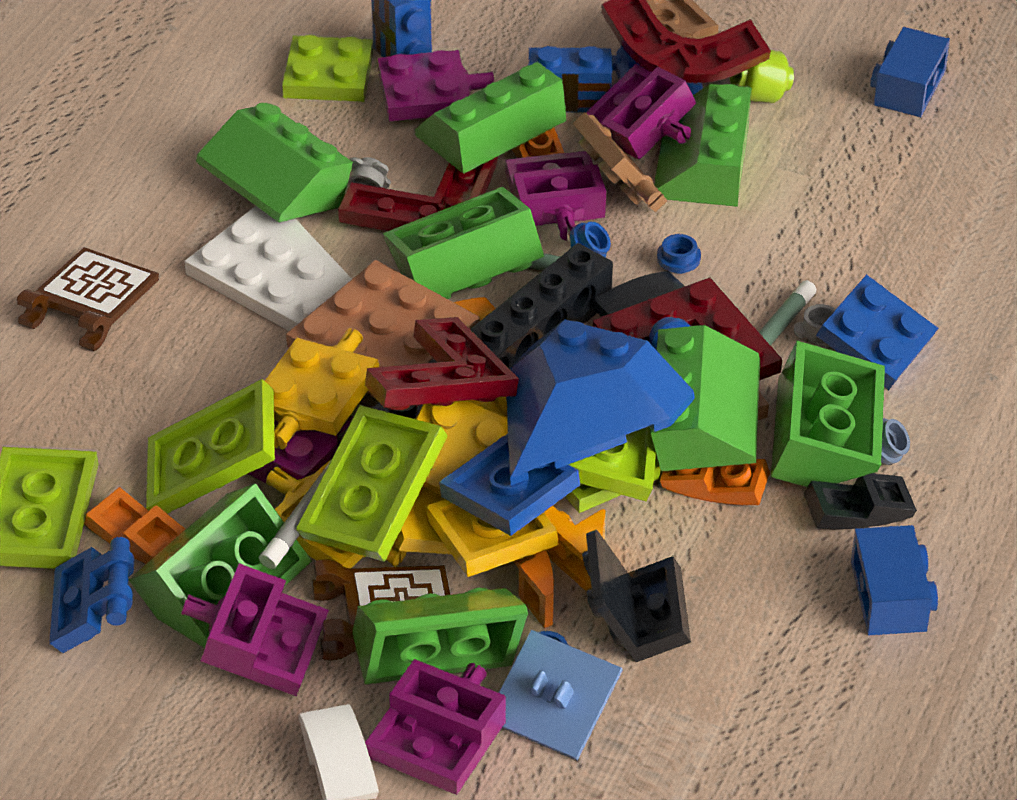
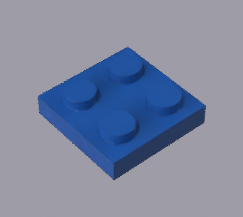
(877, 329)
(486, 491)

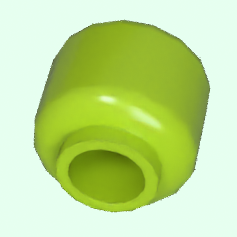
(767, 79)

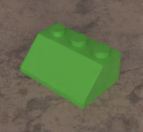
(496, 118)
(712, 160)
(277, 163)
(467, 243)
(723, 417)
(827, 417)
(207, 556)
(439, 631)

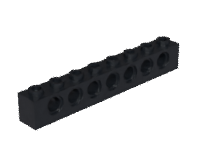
(555, 294)

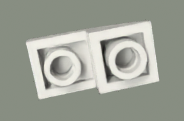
(338, 754)

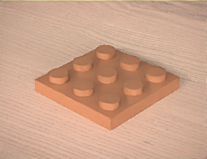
(384, 311)

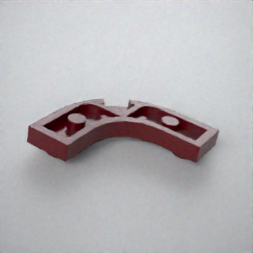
(688, 58)

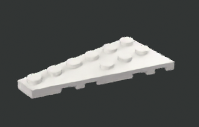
(268, 268)

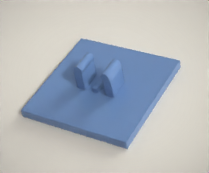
(557, 694)

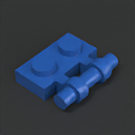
(82, 599)

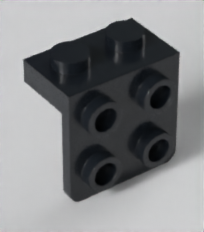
(640, 606)

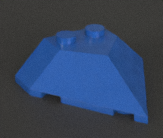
(584, 394)

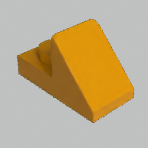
(573, 543)

